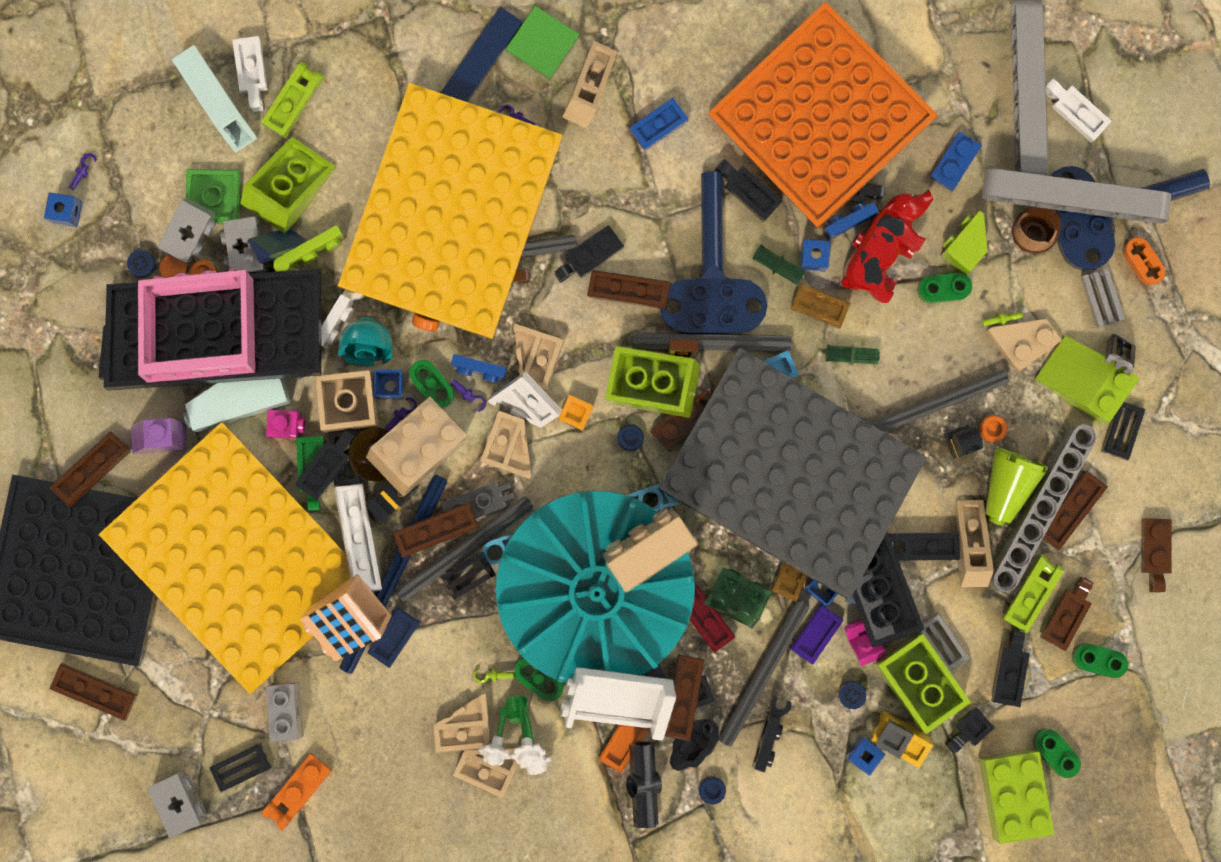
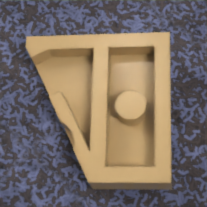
(1024, 341)
(537, 354)
(508, 446)
(464, 728)
(483, 775)

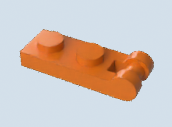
(297, 790)

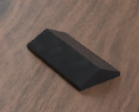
(886, 599)

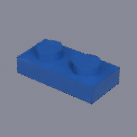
(658, 124)
(955, 161)
(839, 225)
(490, 372)

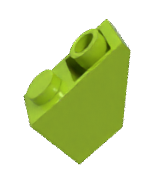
(969, 245)

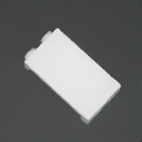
(619, 700)

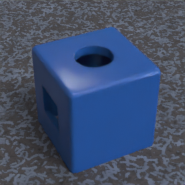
(67, 216)
(809, 263)
(381, 377)
(824, 598)
(873, 759)

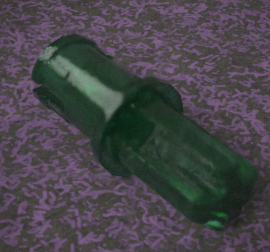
(778, 264)
(852, 355)

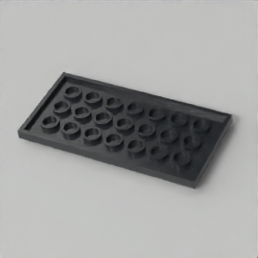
(210, 326)

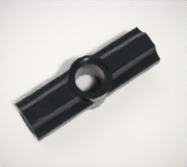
(643, 784)

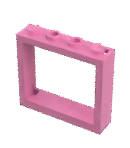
(200, 367)

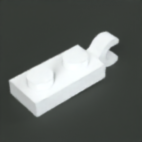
(250, 70)
(1077, 110)
(340, 312)

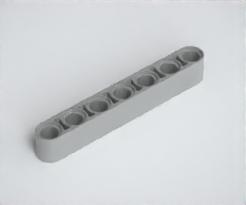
(1029, 87)
(1076, 196)
(1053, 501)

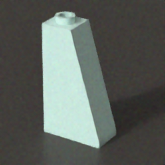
(214, 99)
(234, 401)

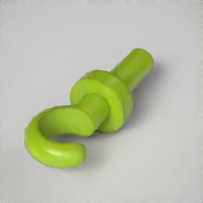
(1001, 318)
(494, 675)

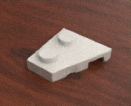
(527, 400)

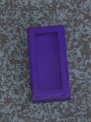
(816, 634)

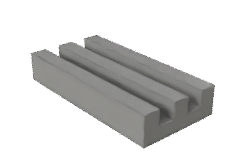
(1105, 274)
(954, 662)

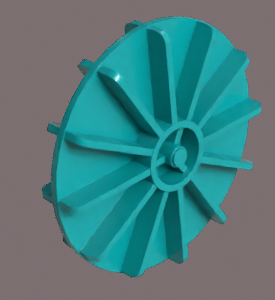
(567, 604)

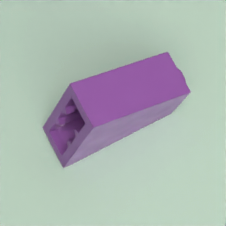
(158, 436)

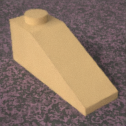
(590, 84)
(975, 553)

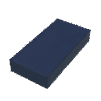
(395, 637)

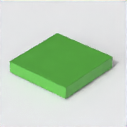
(542, 42)
(216, 191)

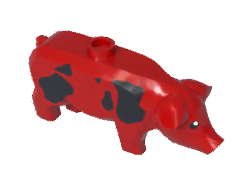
(884, 239)

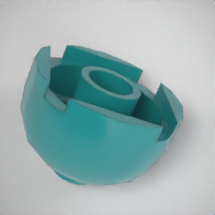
(365, 342)

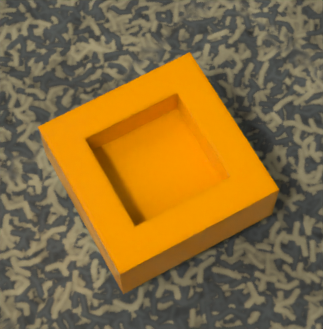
(576, 412)

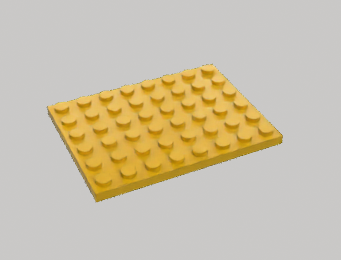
(450, 211)
(230, 555)

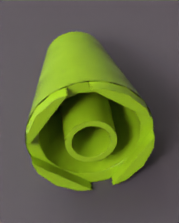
(1011, 484)

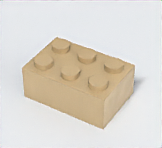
(416, 446)
(648, 549)

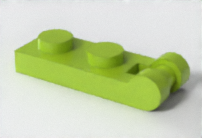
(292, 100)
(309, 251)
(1033, 594)

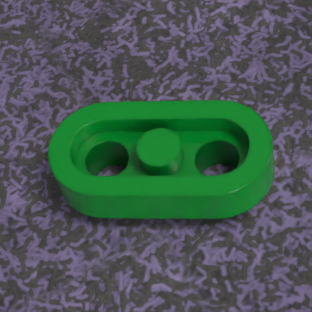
(945, 288)
(432, 384)
(1100, 660)
(537, 681)
(1057, 753)

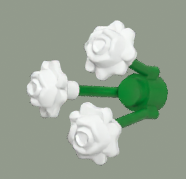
(529, 754)

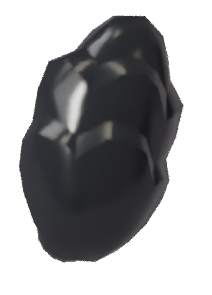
(693, 752)

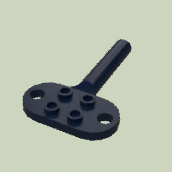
(1094, 232)
(713, 301)

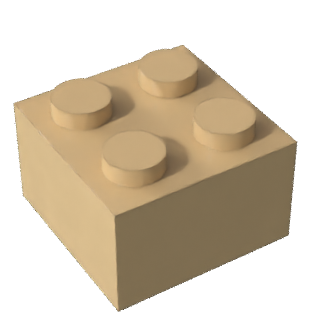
(346, 401)

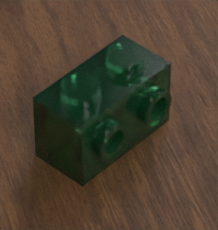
(738, 597)

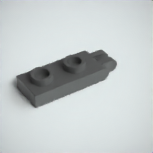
(483, 500)

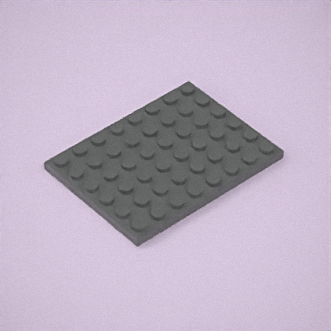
(793, 473)

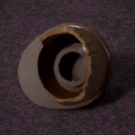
(1036, 229)

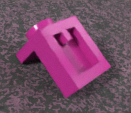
(285, 424)
(861, 645)

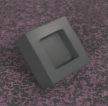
(894, 738)

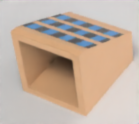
(346, 619)

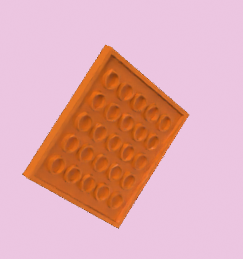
(822, 115)

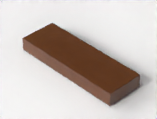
(629, 289)
(683, 348)
(90, 469)
(1074, 508)
(436, 530)
(686, 685)
(93, 691)

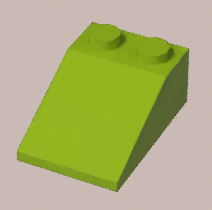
(286, 184)
(1086, 380)

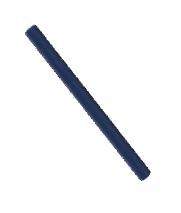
(398, 563)

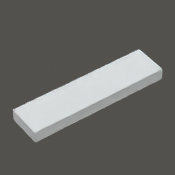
(357, 534)

